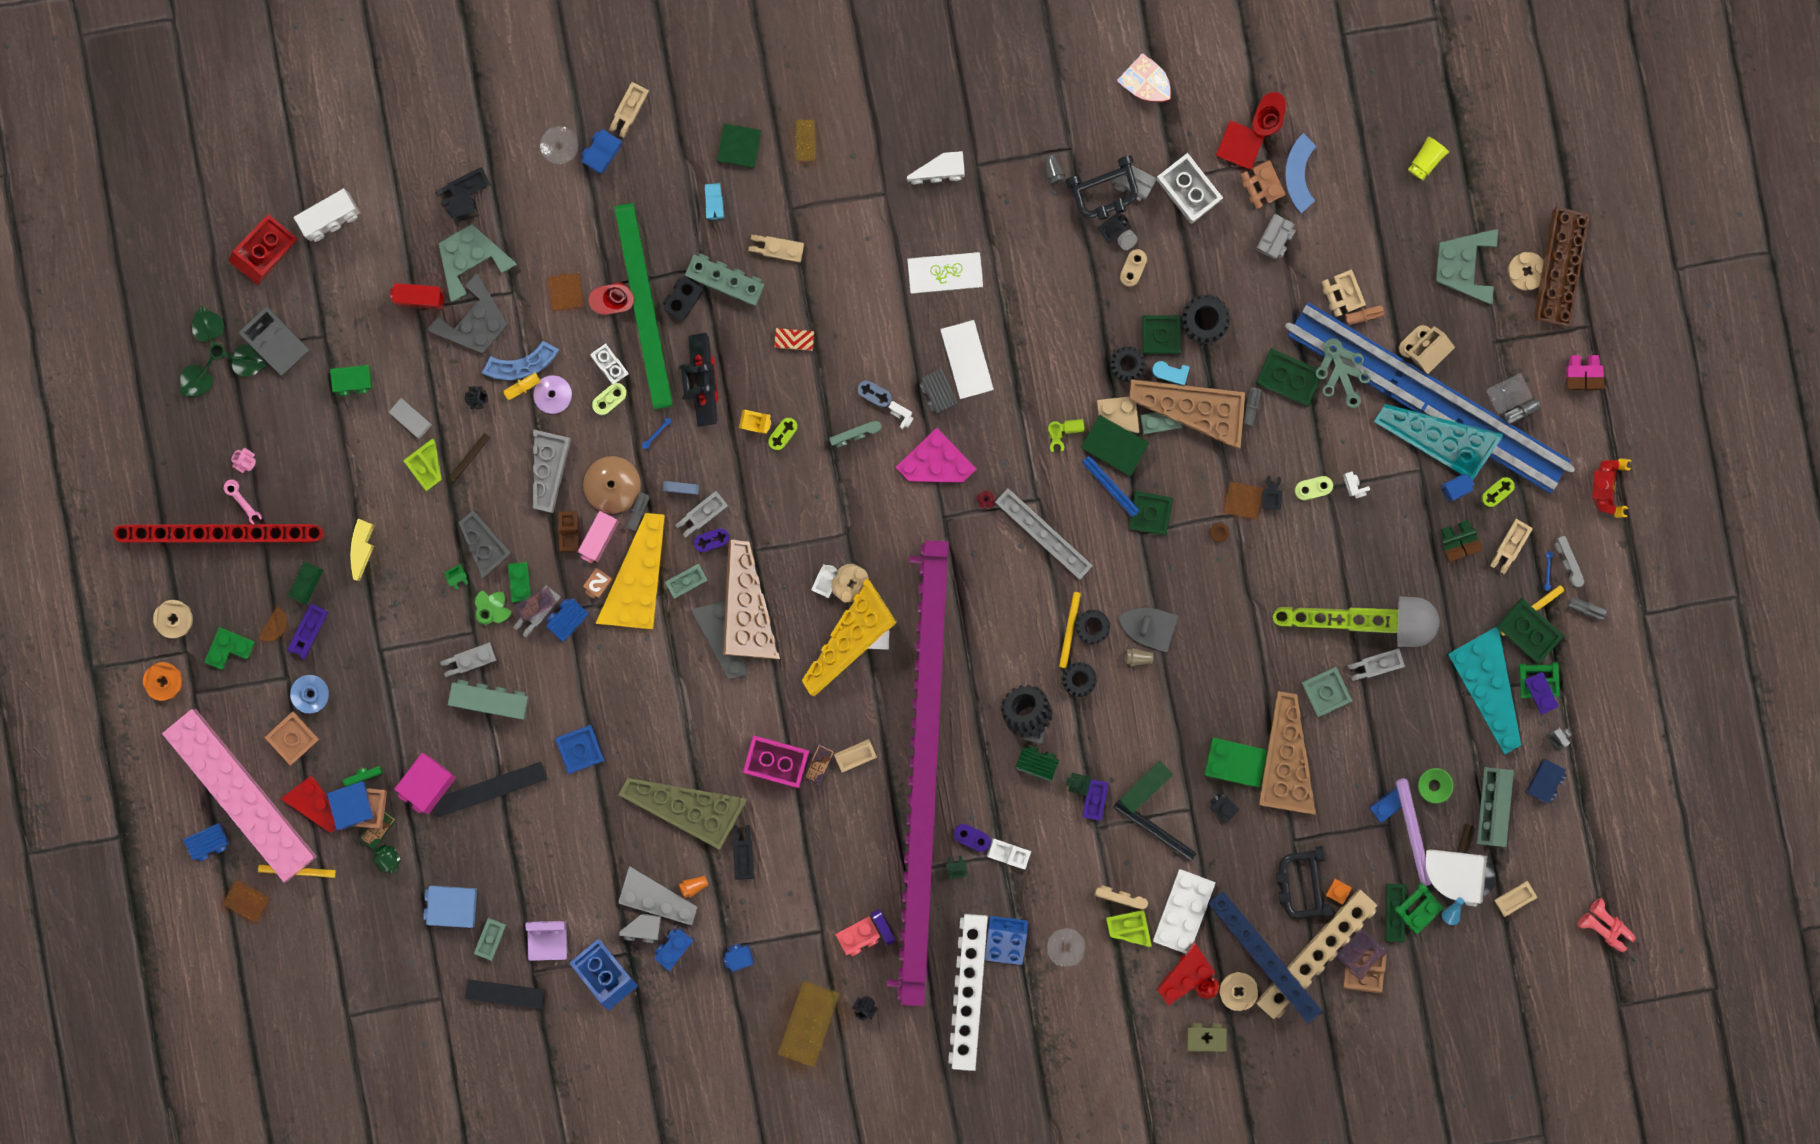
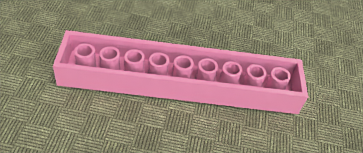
(239, 795)

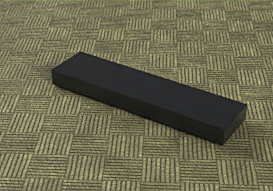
(504, 993)

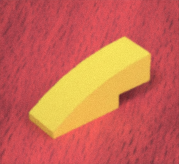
(360, 548)

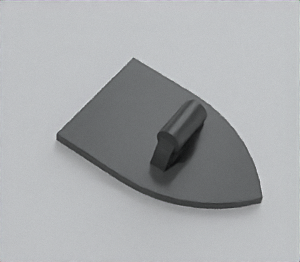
(1149, 627)

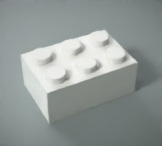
(1189, 188)
(327, 215)

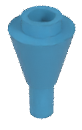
(1452, 914)

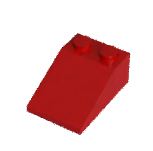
(262, 249)

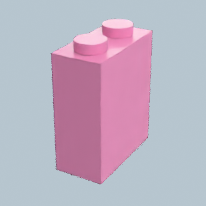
(598, 537)

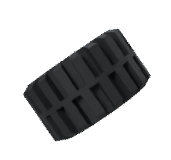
(1217, 307)
(1032, 722)

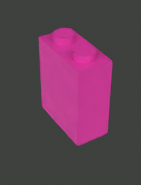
(424, 784)

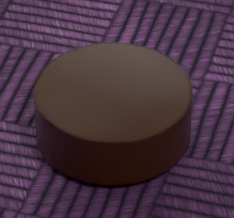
(1219, 532)

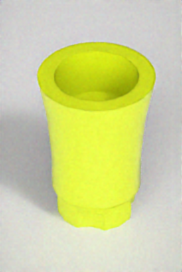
(1427, 158)

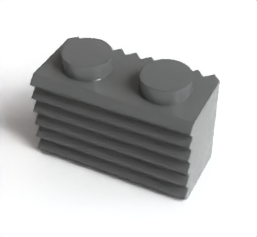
(938, 390)

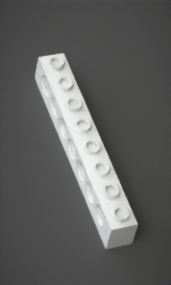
(968, 1060)

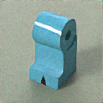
(714, 202)
(1170, 374)

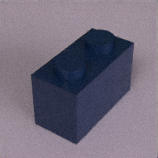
(1546, 781)

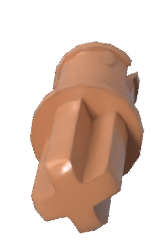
(1364, 315)

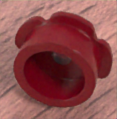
(986, 504)

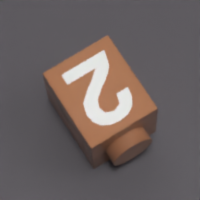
(597, 583)

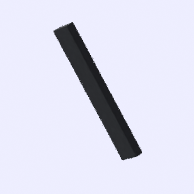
(490, 789)

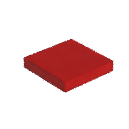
(1240, 145)

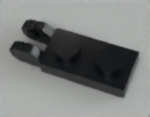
(464, 185)
(743, 855)

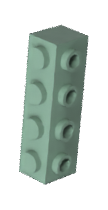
(725, 280)
(488, 700)
(1495, 807)

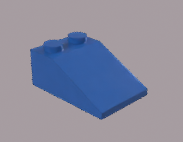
(603, 974)

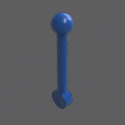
(646, 444)
(1549, 555)

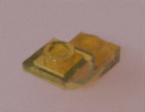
(805, 140)

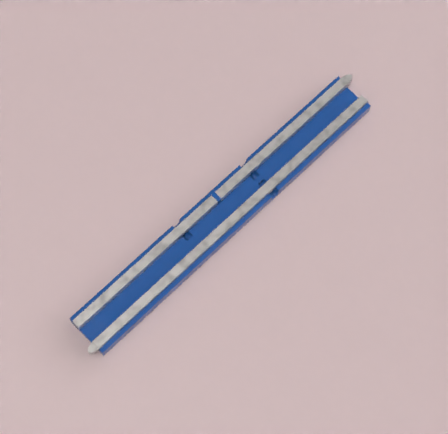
(1431, 397)

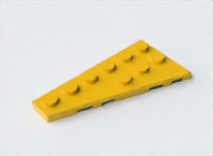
(635, 587)
(852, 636)

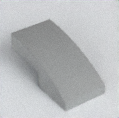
(410, 418)

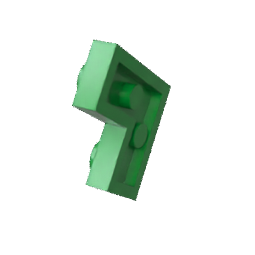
(226, 643)

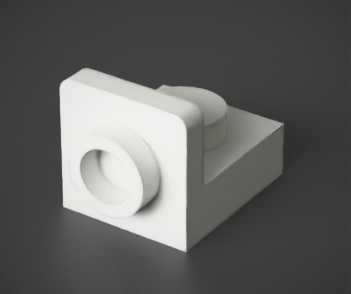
(898, 411)
(1351, 483)
(824, 579)

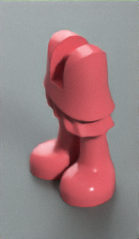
(1616, 927)

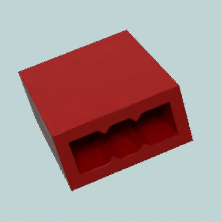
(417, 296)

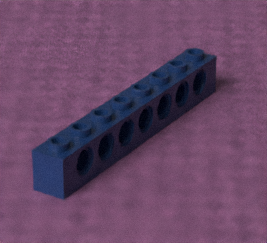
(1265, 957)

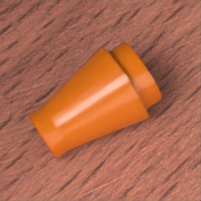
(692, 886)

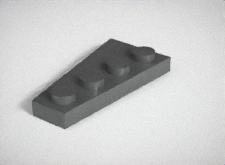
(712, 621)

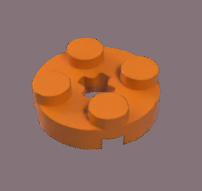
(154, 688)

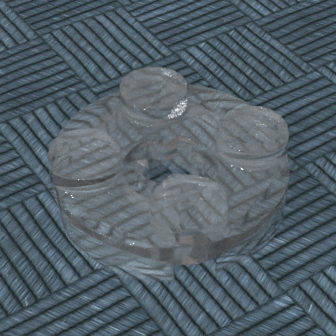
(1066, 936)

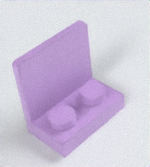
(547, 940)

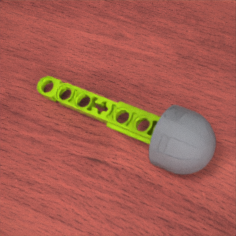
(1414, 621)

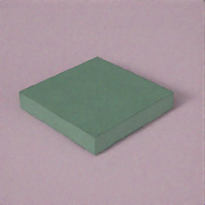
(1326, 692)

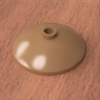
(623, 493)

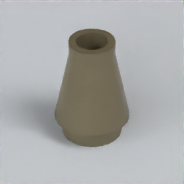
(1137, 657)

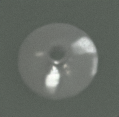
(557, 135)

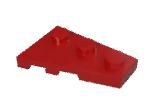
(312, 802)
(1186, 975)

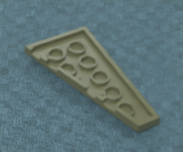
(694, 811)

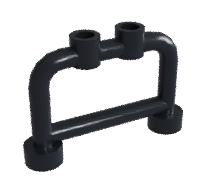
(1118, 205)
(1285, 896)

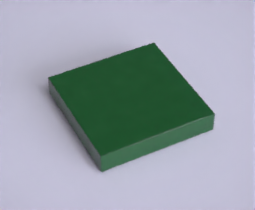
(739, 145)
(1161, 334)
(1152, 514)

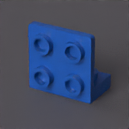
(1006, 940)

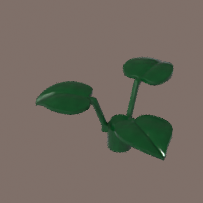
(245, 363)

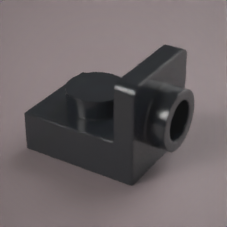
(1114, 227)
(1223, 807)

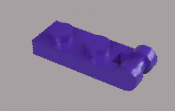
(308, 630)

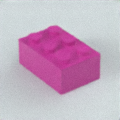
(776, 761)

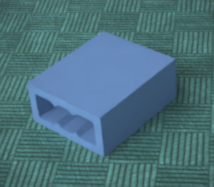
(450, 906)

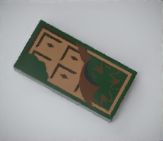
(373, 836)

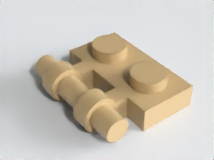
(1349, 292)

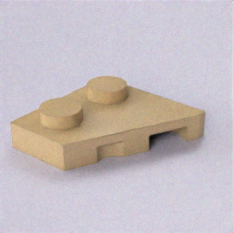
(1120, 411)

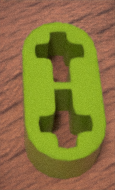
(786, 437)
(1501, 495)

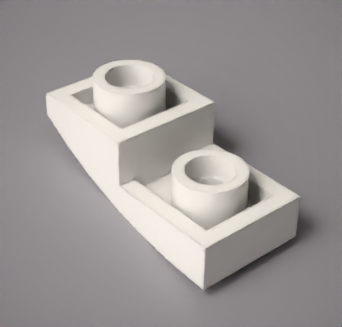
(609, 364)

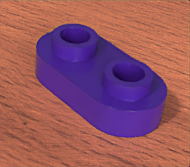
(972, 837)

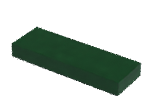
(1145, 787)
(1393, 923)

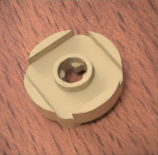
(1516, 273)
(840, 582)
(166, 610)
(1238, 1002)

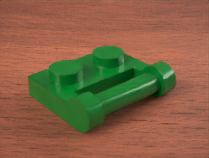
(1553, 682)
(1422, 913)

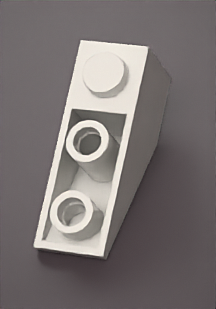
(946, 165)

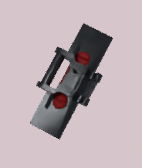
(706, 392)

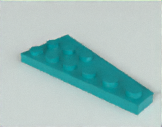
(1450, 442)
(1486, 678)

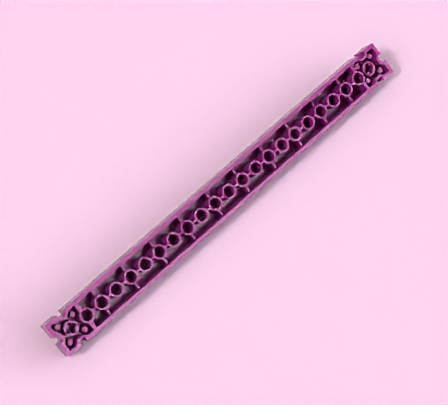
(923, 781)

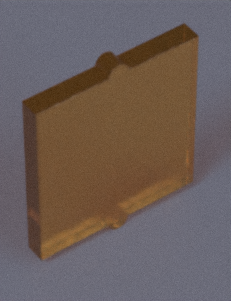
(565, 291)
(1243, 500)

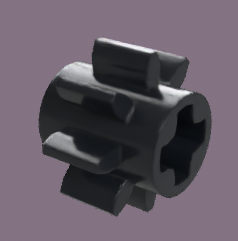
(476, 397)
(864, 1008)

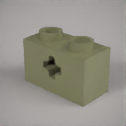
(1215, 1043)

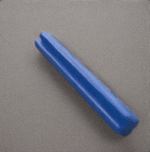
(1110, 486)

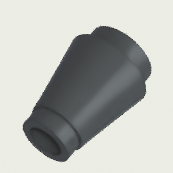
(1054, 172)

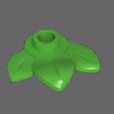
(493, 605)

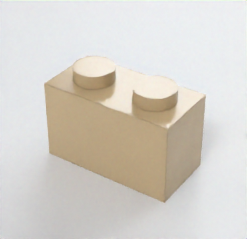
(1430, 350)

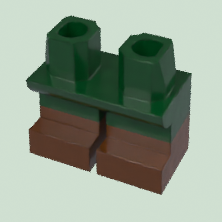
(1461, 544)

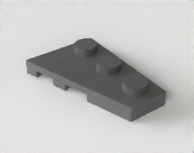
(483, 543)

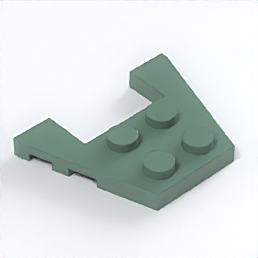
(466, 251)
(1457, 264)

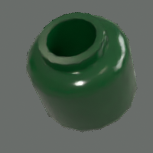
(386, 859)

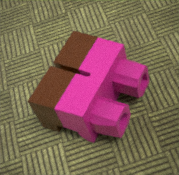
(1584, 377)

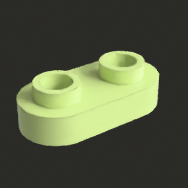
(608, 397)
(1314, 488)

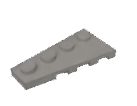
(549, 462)
(651, 897)

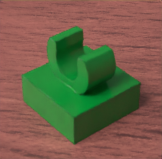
(456, 575)

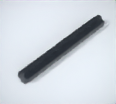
(1156, 831)

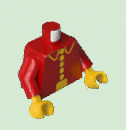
(1605, 484)

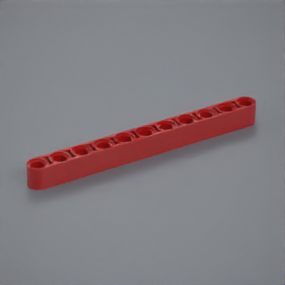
(209, 533)

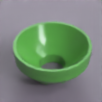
(1444, 790)

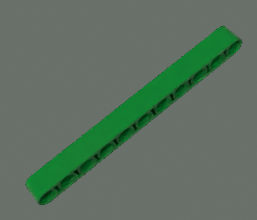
(643, 306)

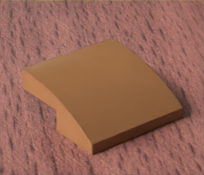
(1374, 976)

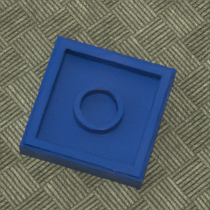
(579, 749)
(350, 805)

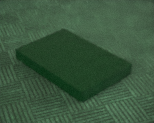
(1289, 377)
(1115, 445)
(1529, 631)

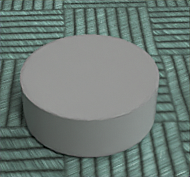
(1127, 240)

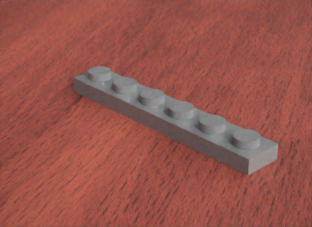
(1043, 534)

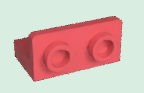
(857, 936)

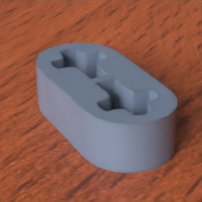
(876, 389)
(680, 487)

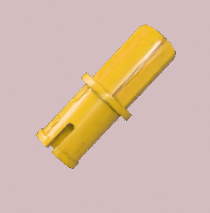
(521, 386)

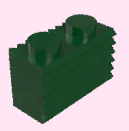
(305, 582)
(1036, 763)

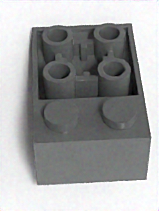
(274, 340)

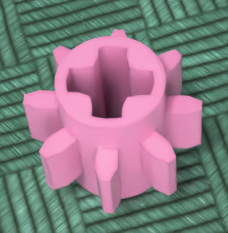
(243, 460)

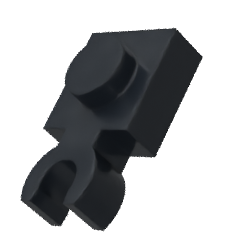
(1272, 497)

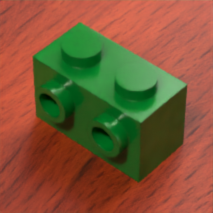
(351, 379)

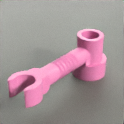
(238, 497)

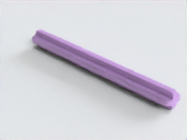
(1413, 830)

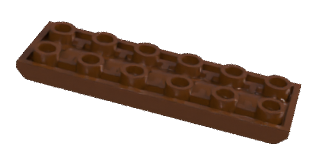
(1561, 266)

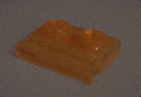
(246, 901)

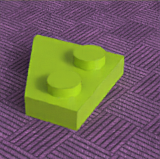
(425, 465)
(1130, 927)

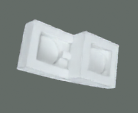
(1008, 853)

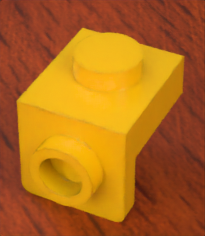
(755, 421)

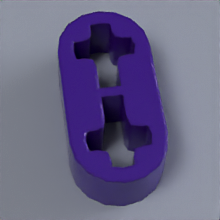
(714, 544)
(883, 927)

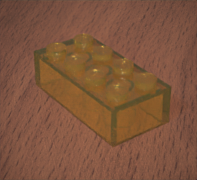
(809, 1023)

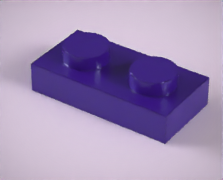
(1541, 693)
(1095, 800)

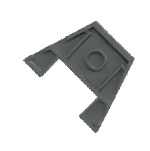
(479, 326)

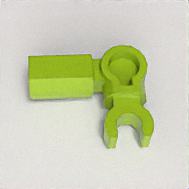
(1070, 426)

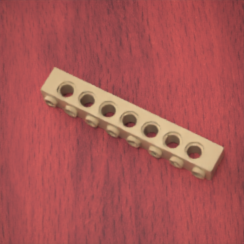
(1358, 899)

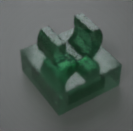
(1079, 783)
(957, 869)

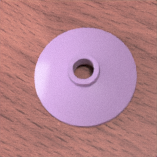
(557, 403)

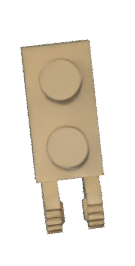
(629, 107)
(778, 248)
(1512, 544)
(1121, 898)

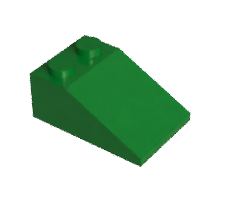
(1235, 762)

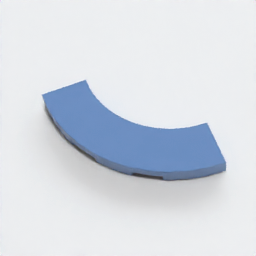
(1295, 173)
(523, 367)

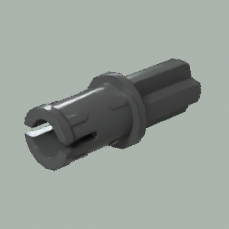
(1252, 406)
(1521, 411)
(637, 511)
(1586, 608)

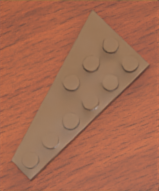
(1203, 409)

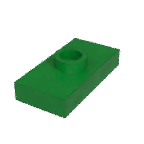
(363, 775)

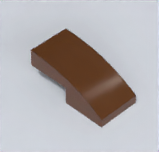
(568, 532)

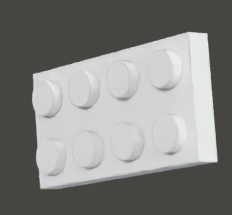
(1184, 911)

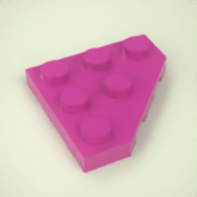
(936, 461)

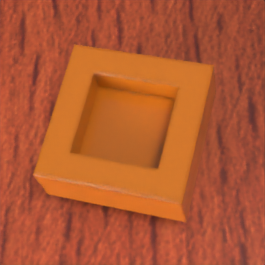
(1338, 891)

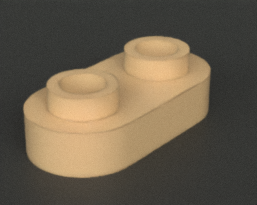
(1133, 267)
(1412, 339)

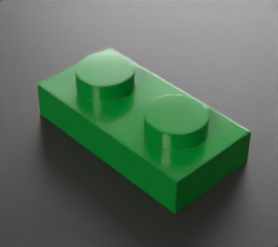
(519, 581)

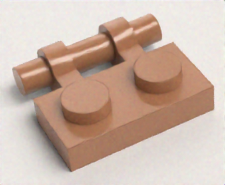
(1268, 182)

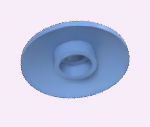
(299, 694)

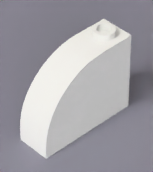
(1457, 875)

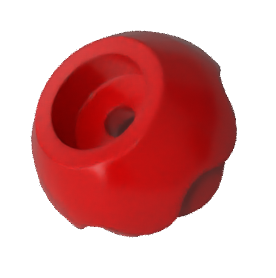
(1208, 988)

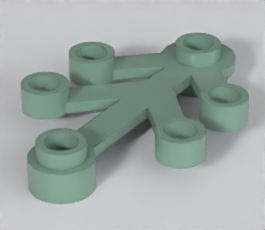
(1341, 369)

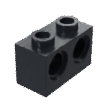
(462, 207)
(687, 301)

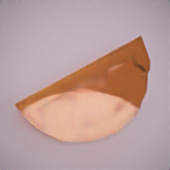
(275, 626)

